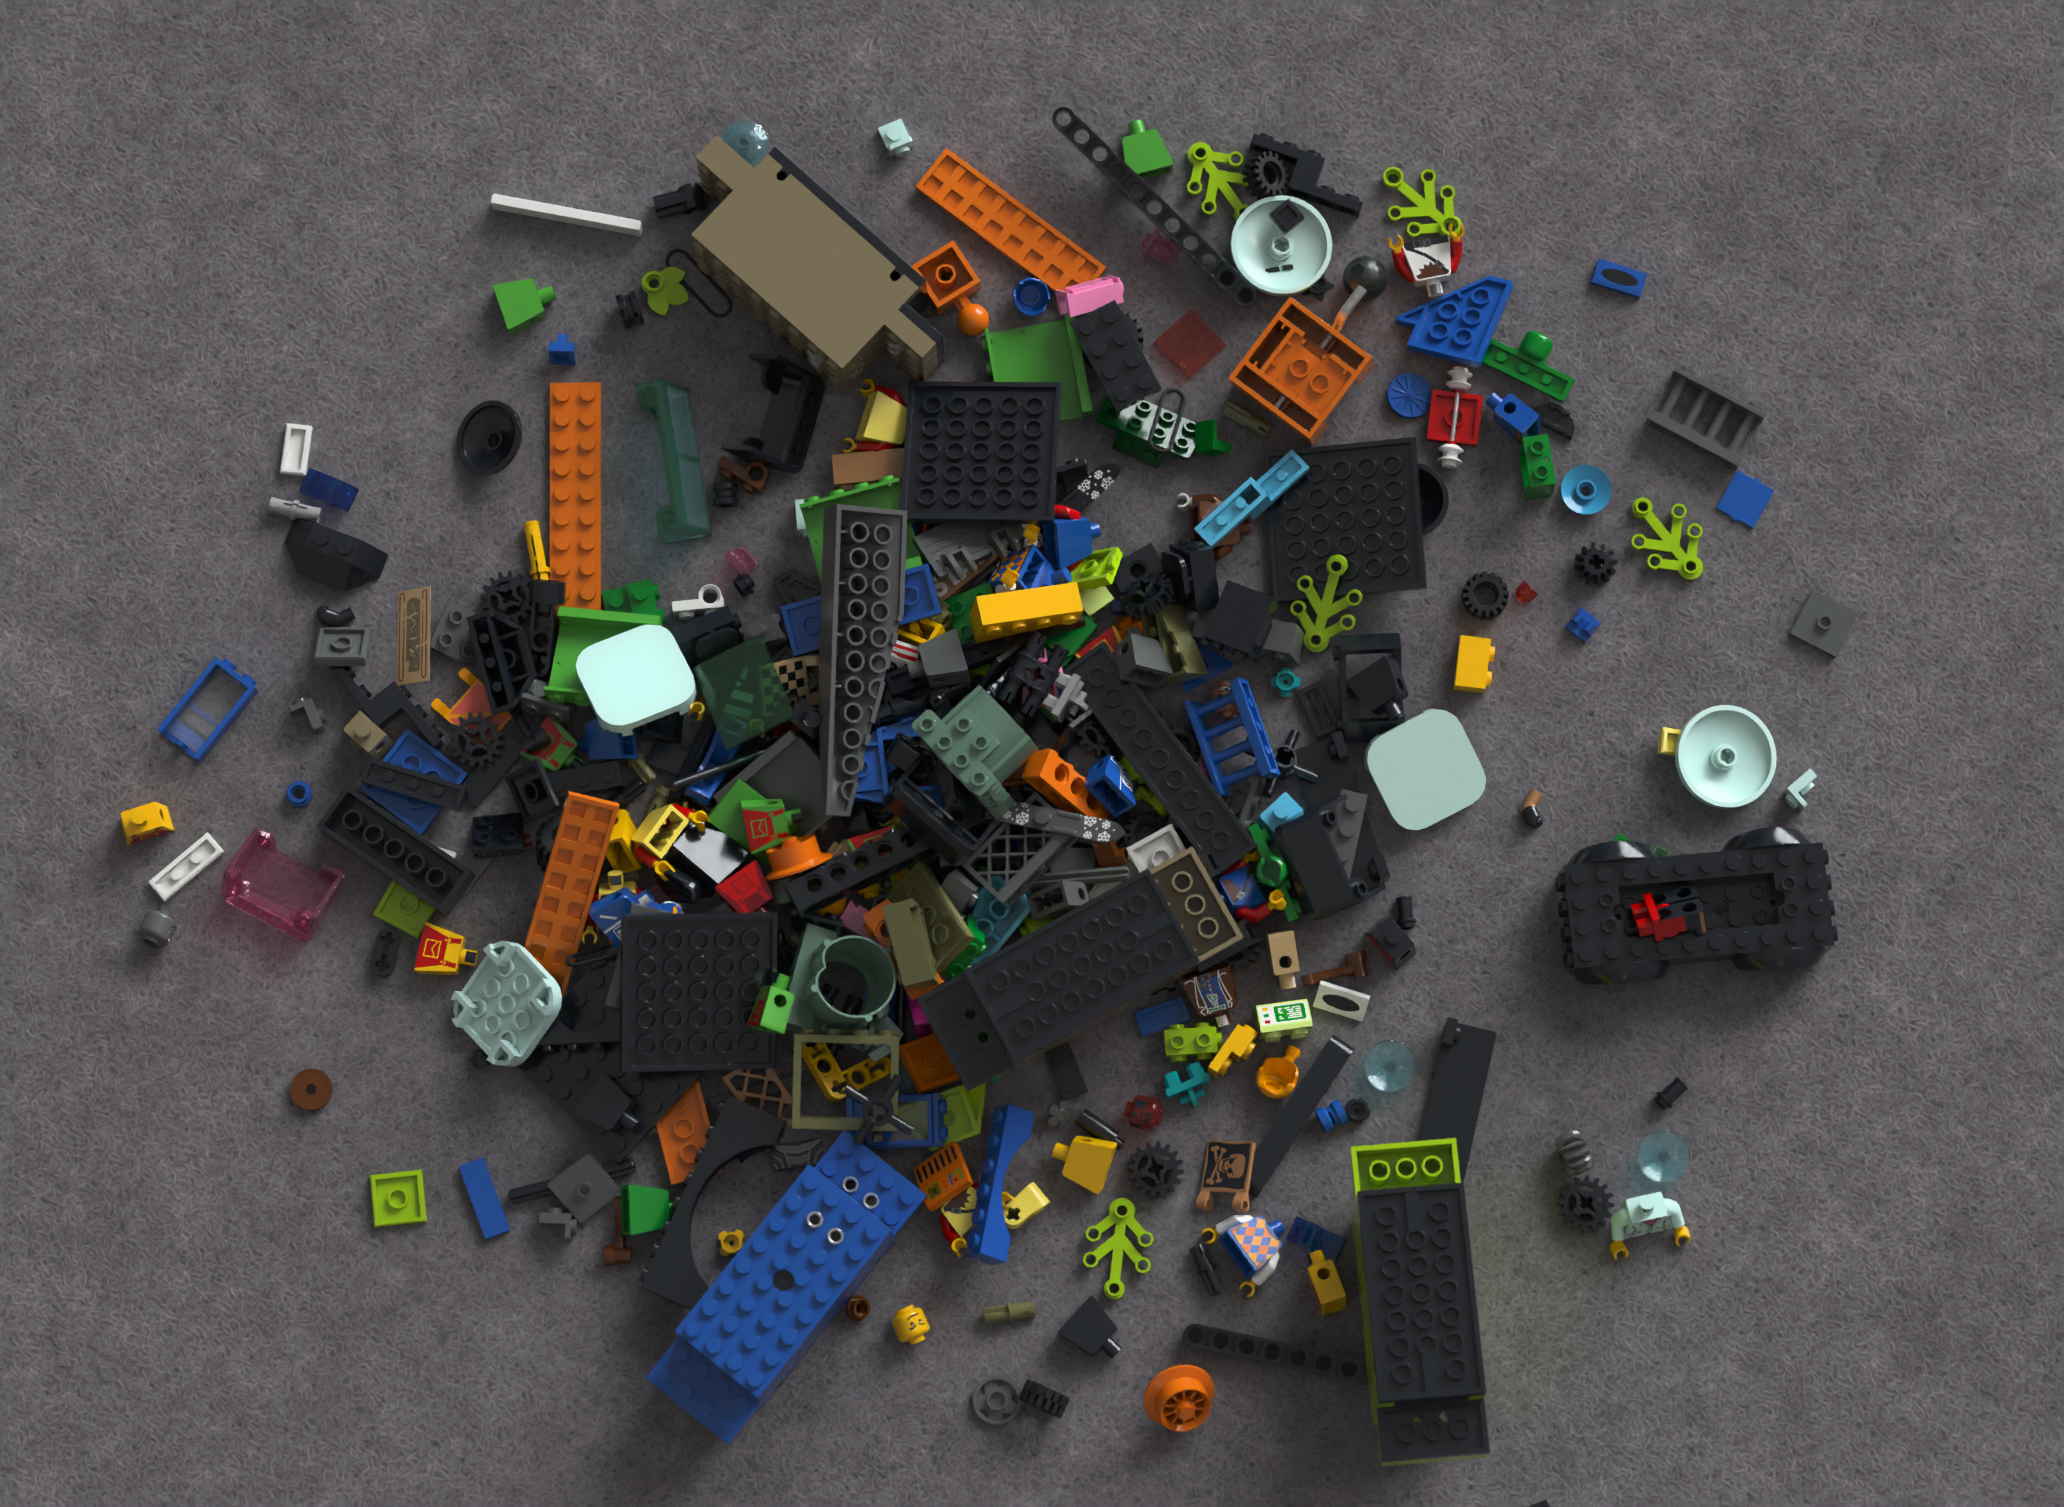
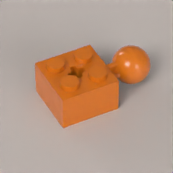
(945, 294)

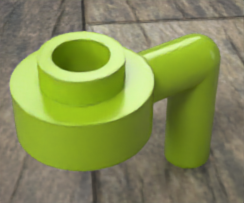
(1150, 799)

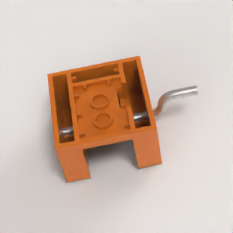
(1302, 367)

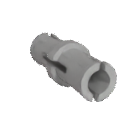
(294, 510)

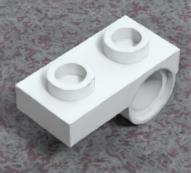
(688, 608)

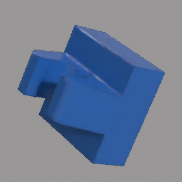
(562, 351)
(1582, 625)

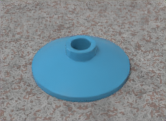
(1586, 477)

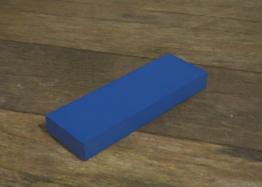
(484, 1198)

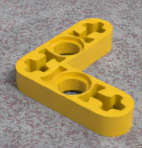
(836, 1077)

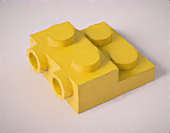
(1237, 1046)

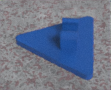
(1214, 664)

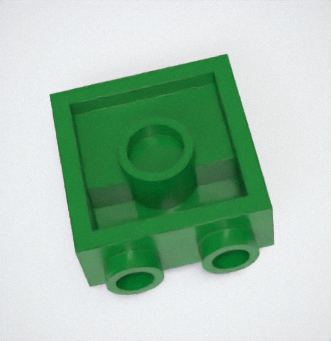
(634, 598)
(972, 950)

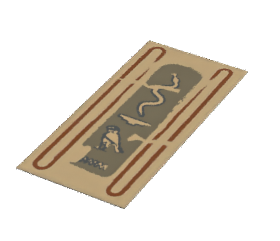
(414, 635)

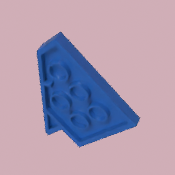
(1460, 322)

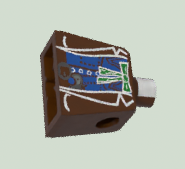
(1212, 992)

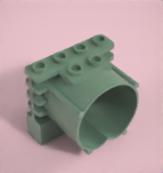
(978, 747)
(822, 946)

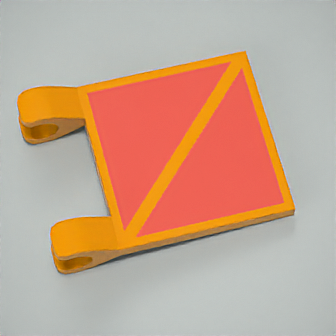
(473, 701)

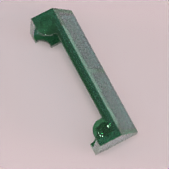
(687, 513)

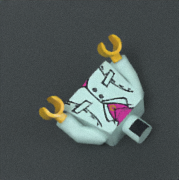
(1645, 1216)

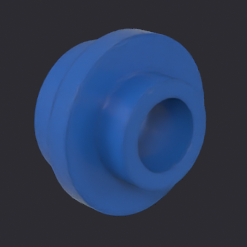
(299, 785)

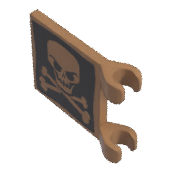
(1227, 1171)

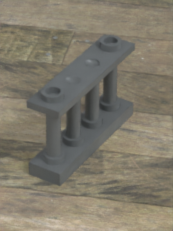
(1684, 431)

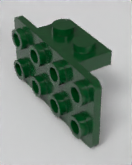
(1135, 427)

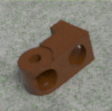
(1109, 854)

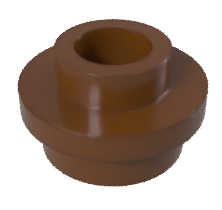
(857, 1308)

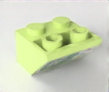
(1283, 1020)

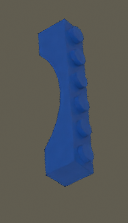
(989, 1234)

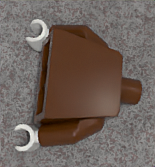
(1199, 508)

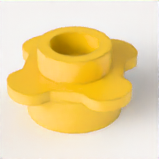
(725, 1239)

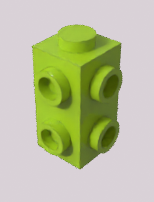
(1191, 1042)

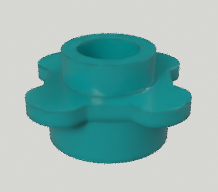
(1285, 689)

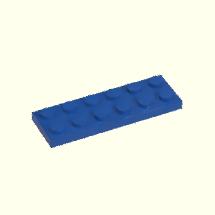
(803, 617)

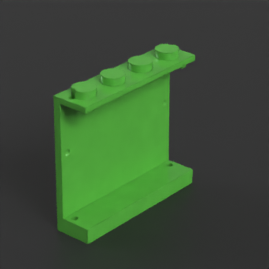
(1042, 355)
(879, 495)
(578, 631)

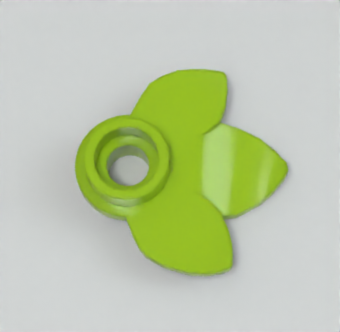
(668, 291)

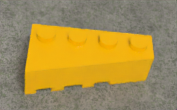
(1024, 611)

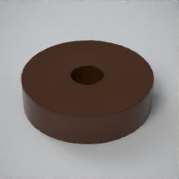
(311, 1101)

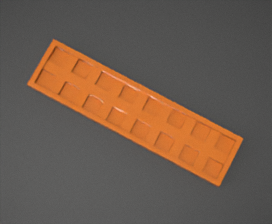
(1007, 224)
(570, 882)

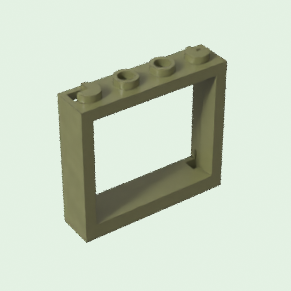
(835, 1035)

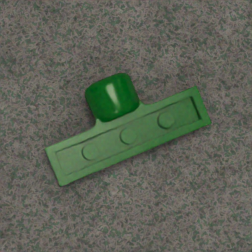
(1528, 365)
(1273, 871)

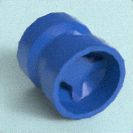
(1337, 1114)

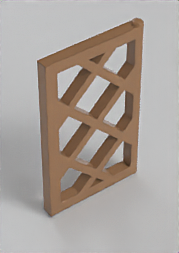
(769, 1075)

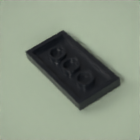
(1115, 356)

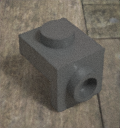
(315, 715)
(555, 1217)

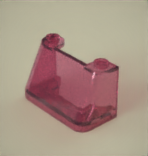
(279, 887)

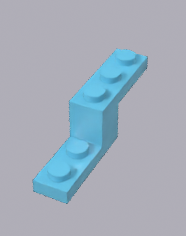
(1252, 498)

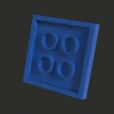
(419, 756)

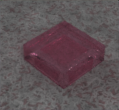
(741, 560)

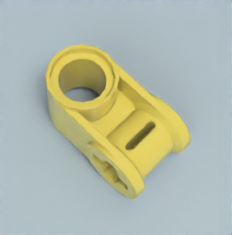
(1028, 1204)

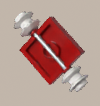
(1454, 417)

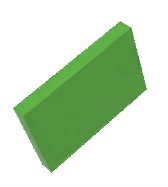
(729, 817)

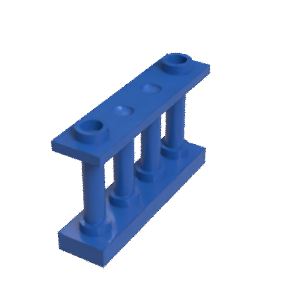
(1256, 741)

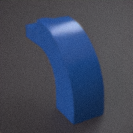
(717, 754)

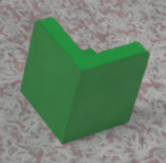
(1207, 441)

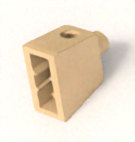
(1279, 945)

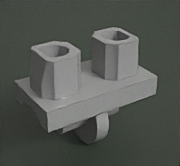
(1070, 697)

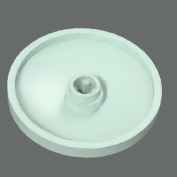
(1262, 245)
(1725, 756)

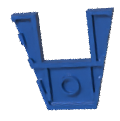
(873, 777)

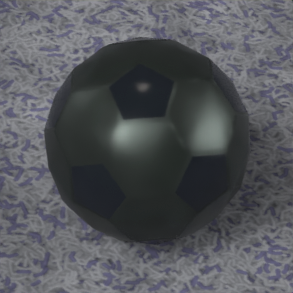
(1366, 273)

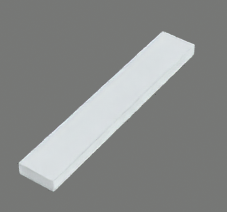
(566, 214)

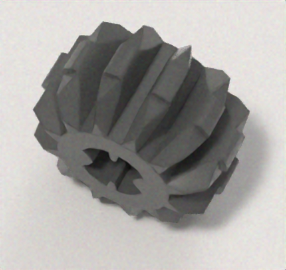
(1573, 1153)

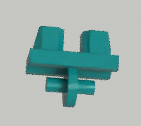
(1197, 1078)

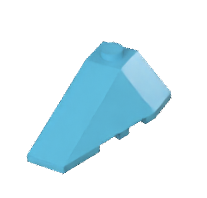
(996, 920)

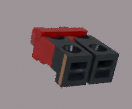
(1669, 912)

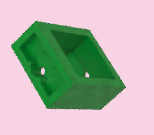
(1536, 473)

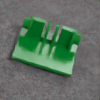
(961, 607)

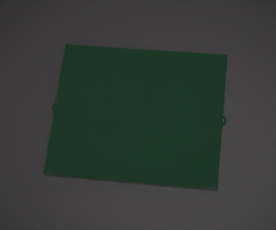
(743, 692)

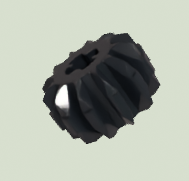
(1602, 558)

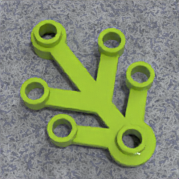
(1218, 178)
(1425, 207)
(1668, 541)
(1325, 608)
(1118, 1243)

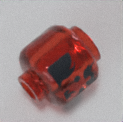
(1144, 1112)

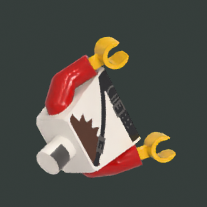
(1428, 260)

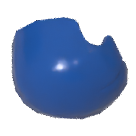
(1029, 290)

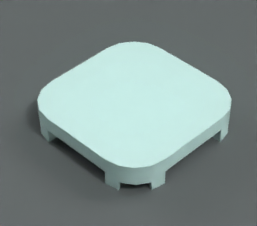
(636, 678)
(1425, 769)
(507, 1003)

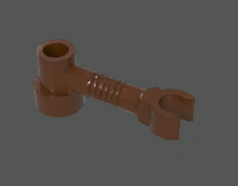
(1355, 965)
(619, 1252)

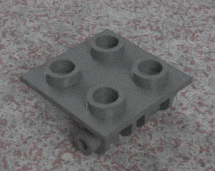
(453, 634)

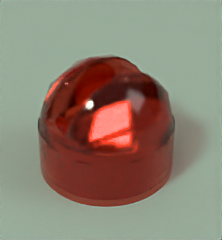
(1525, 593)

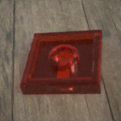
(1190, 343)

